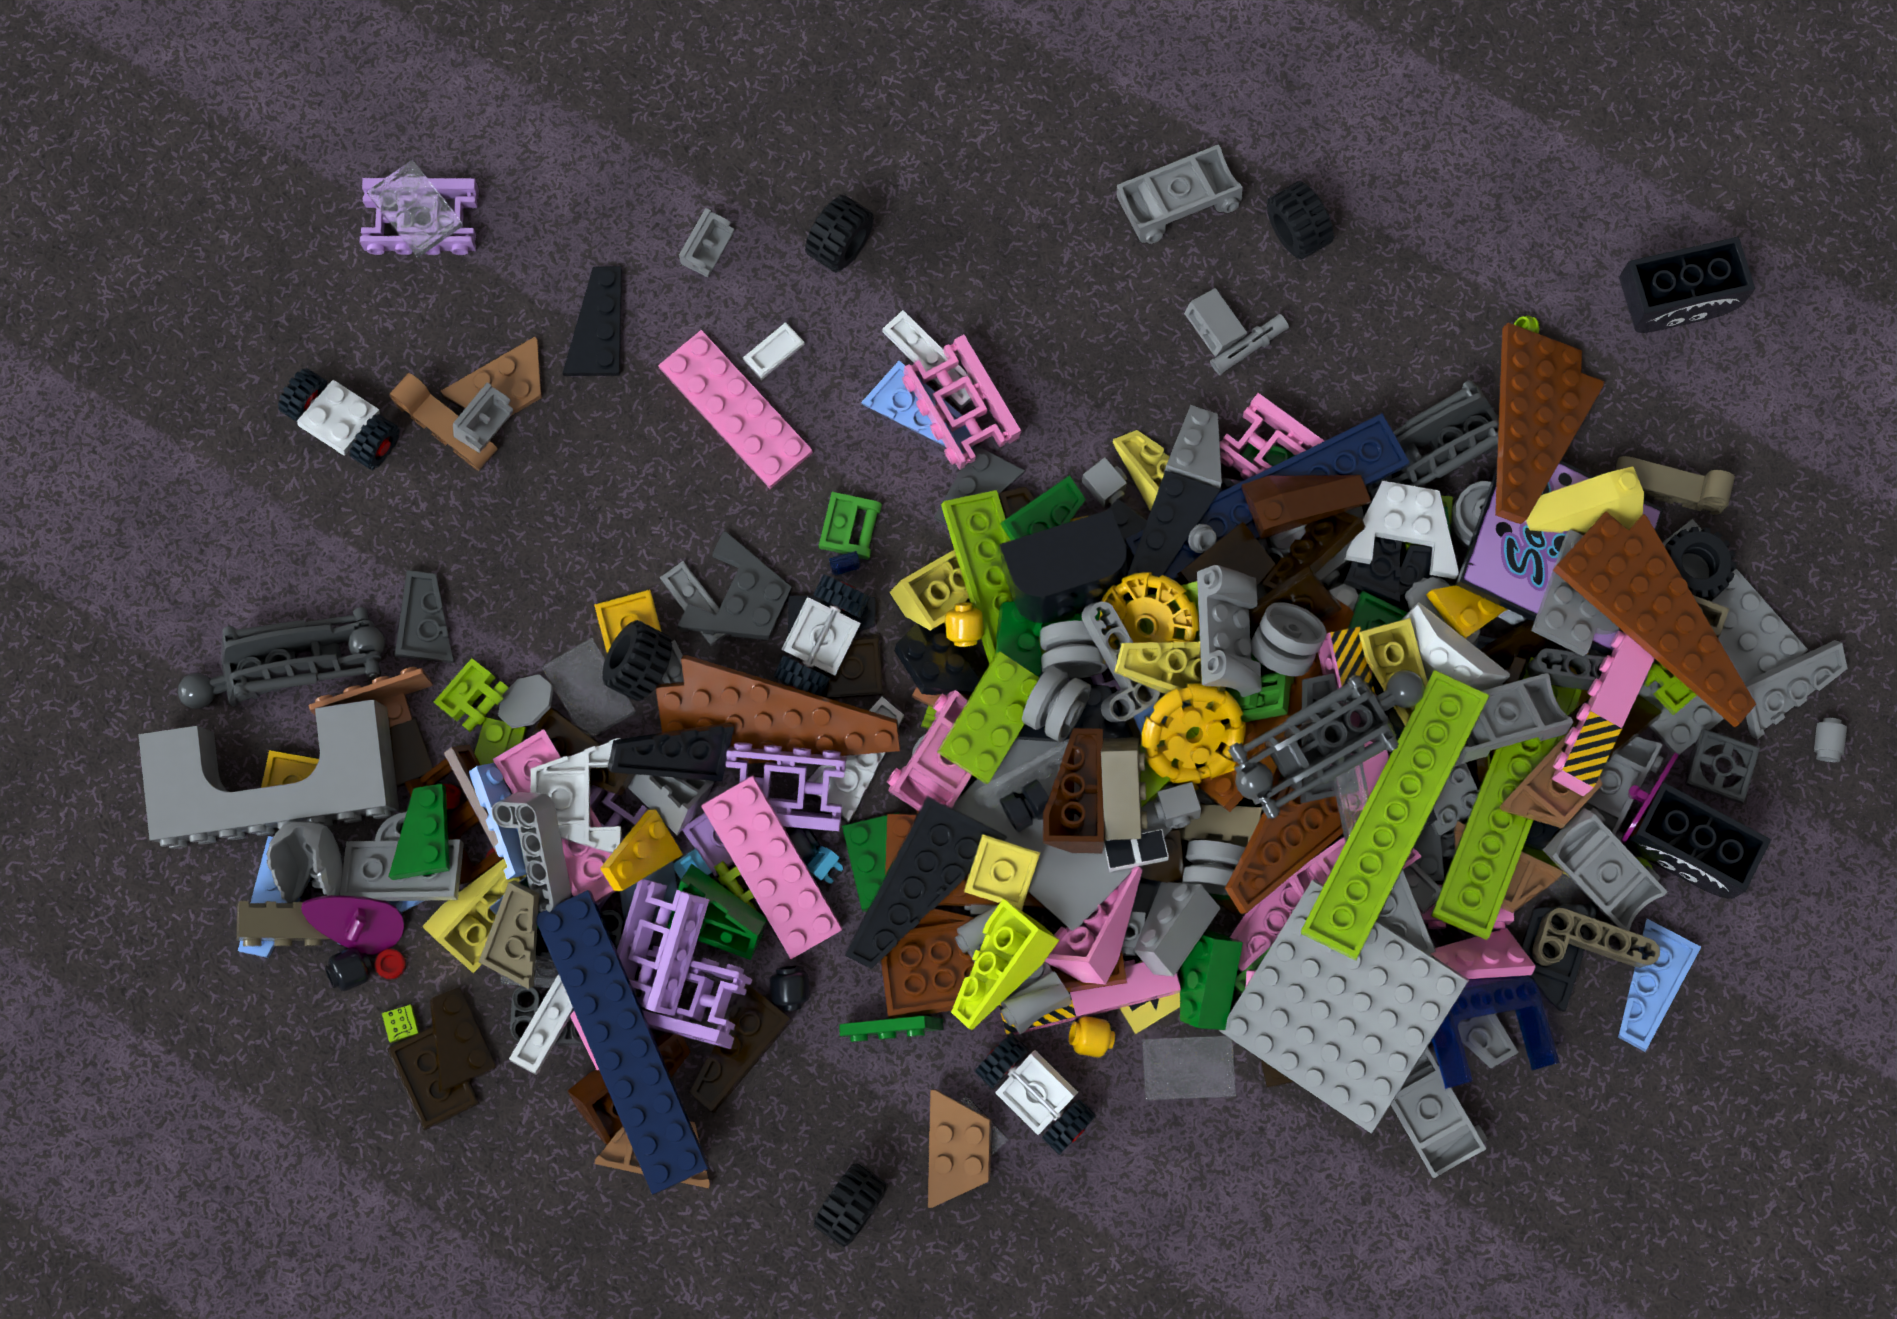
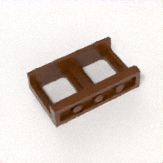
(461, 761)

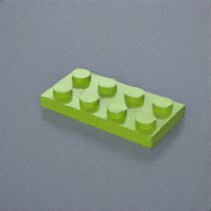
(990, 719)

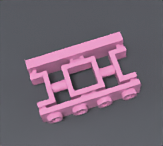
(980, 392)
(1288, 433)

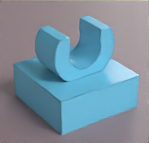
(694, 858)
(822, 863)

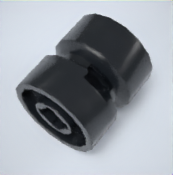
(1025, 806)

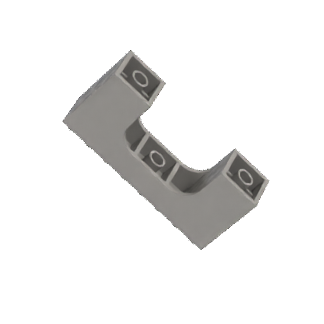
(349, 782)

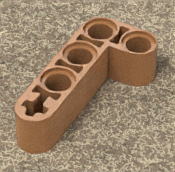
(429, 412)

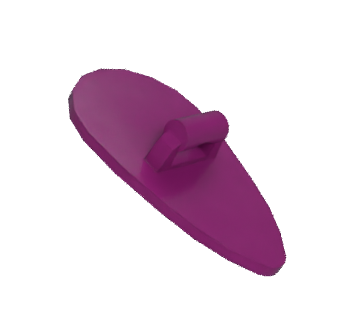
(1636, 793)
(355, 921)

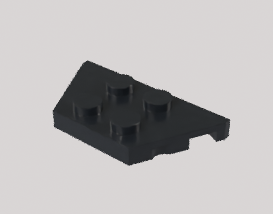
(935, 662)
(1090, 719)
(1559, 978)

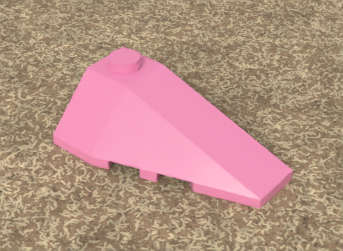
(1095, 947)

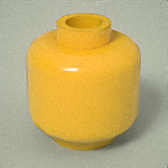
(964, 624)
(1091, 1036)

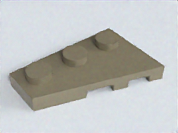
(513, 936)

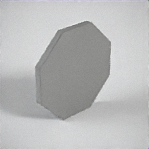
(526, 701)

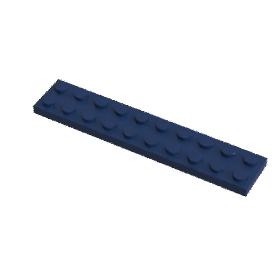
(1362, 450)
(622, 1043)

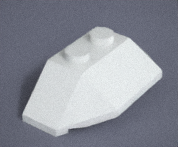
(1451, 653)

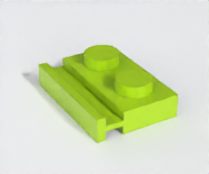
(496, 739)

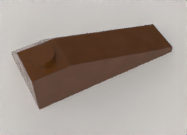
(1297, 500)
(595, 1102)

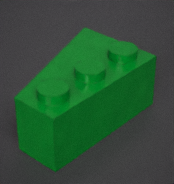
(728, 920)
(1209, 981)

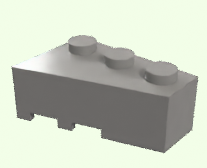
(1198, 448)
(673, 798)
(1174, 926)

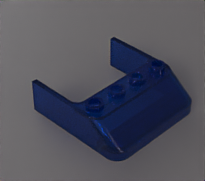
(1490, 997)

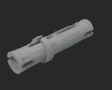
(1275, 326)

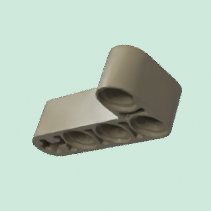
(1679, 486)
(1598, 943)

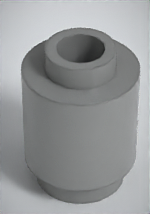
(1830, 740)

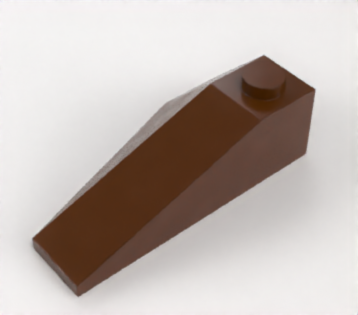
(1075, 806)

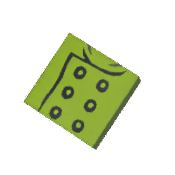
(400, 1023)

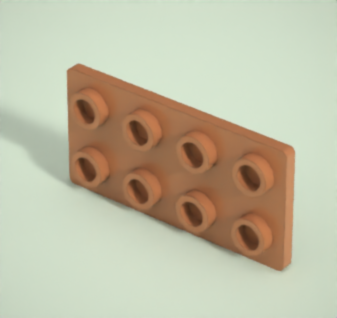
(384, 690)

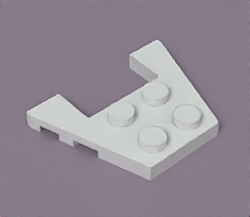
(1407, 516)
(568, 786)

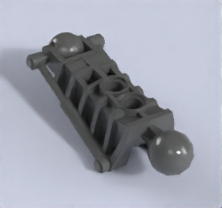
(1456, 431)
(266, 658)
(1255, 779)

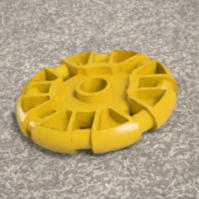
(1153, 608)
(1203, 746)

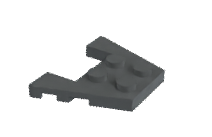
(751, 602)

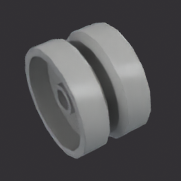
(1467, 512)
(1288, 639)
(1071, 650)
(1056, 703)
(1213, 864)

